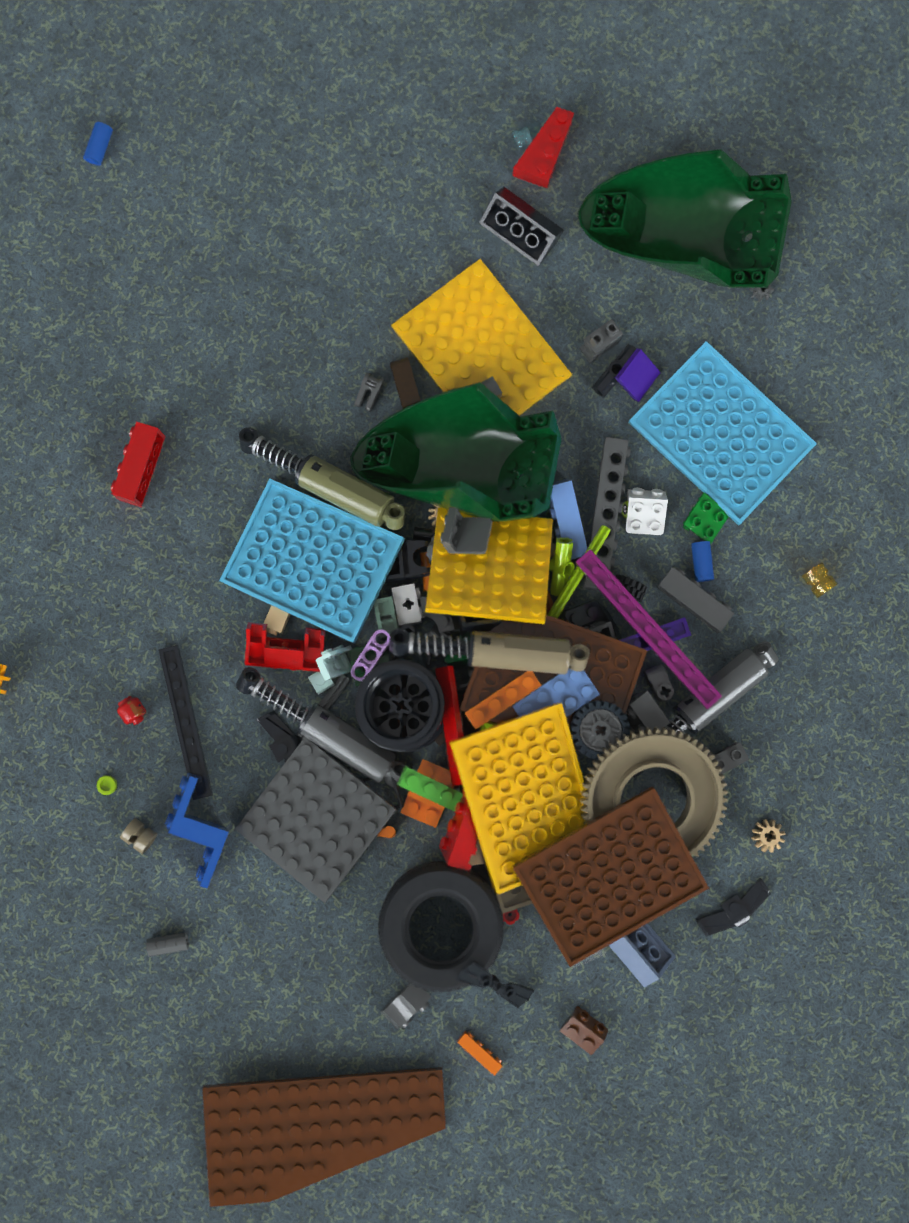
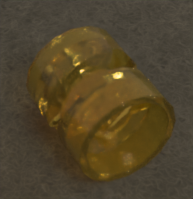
(819, 580)

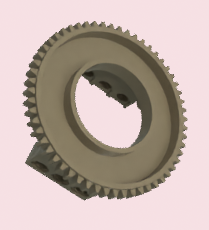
(666, 750)

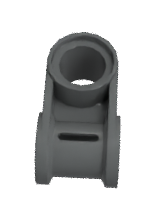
(658, 679)

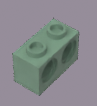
(386, 615)

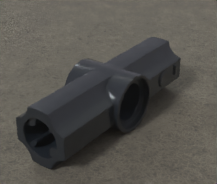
(607, 379)

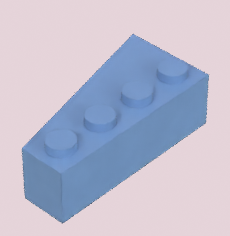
(567, 517)

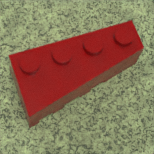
(460, 838)

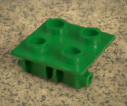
(705, 518)

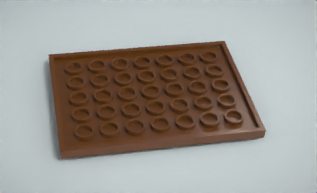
(610, 667)
(610, 876)

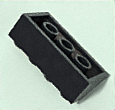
(520, 226)

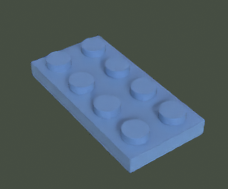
(569, 689)

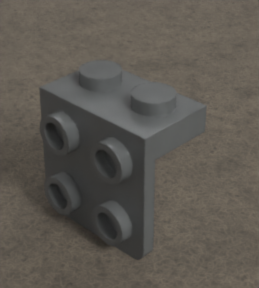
(465, 534)

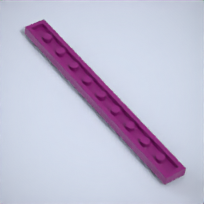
(648, 629)

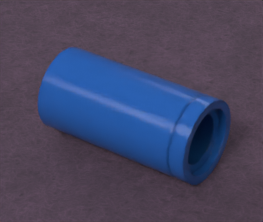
(98, 143)
(702, 561)

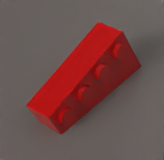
(544, 151)

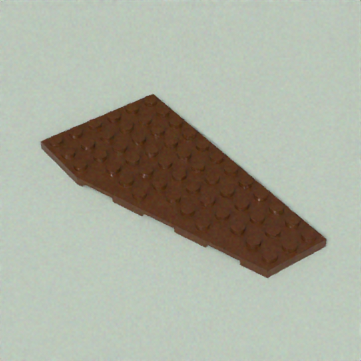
(299, 1131)

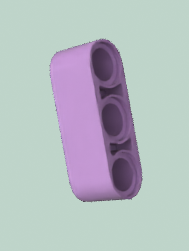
(371, 645)

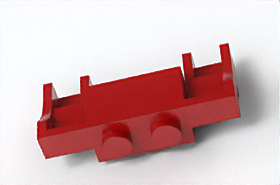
(283, 653)

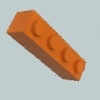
(482, 1055)

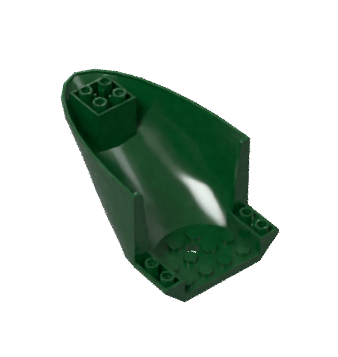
(694, 218)
(464, 455)

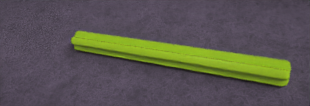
(578, 574)

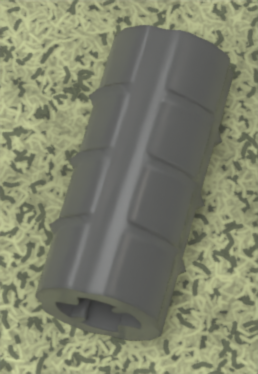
(167, 944)

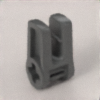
(369, 384)

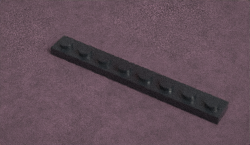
(185, 720)

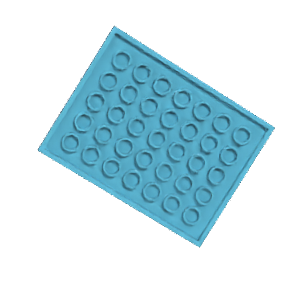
(722, 433)
(312, 560)

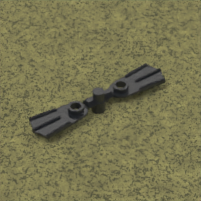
(477, 976)

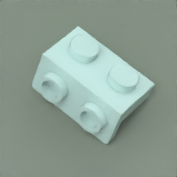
(334, 662)

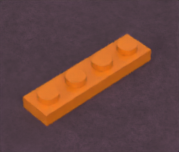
(502, 699)

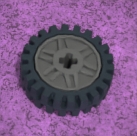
(593, 715)

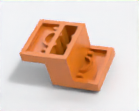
(422, 808)

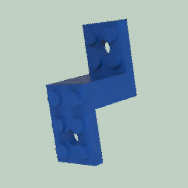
(196, 830)

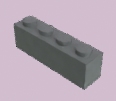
(695, 600)

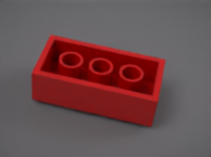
(138, 464)

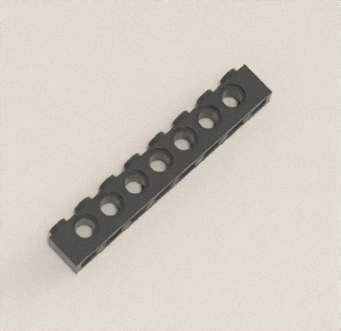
(610, 448)

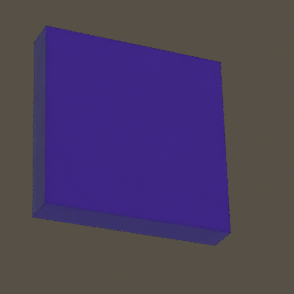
(637, 375)

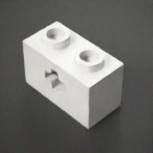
(400, 596)

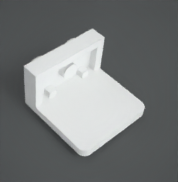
(646, 511)

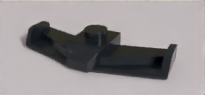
(284, 738)
(735, 910)

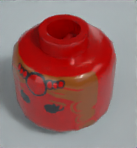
(131, 710)

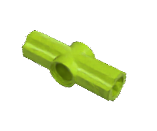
(561, 565)

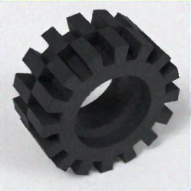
(635, 588)

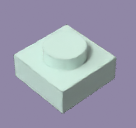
(319, 683)

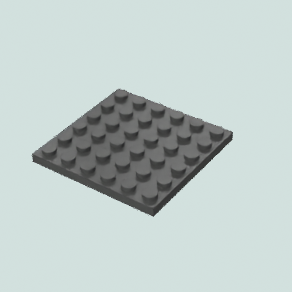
(315, 819)

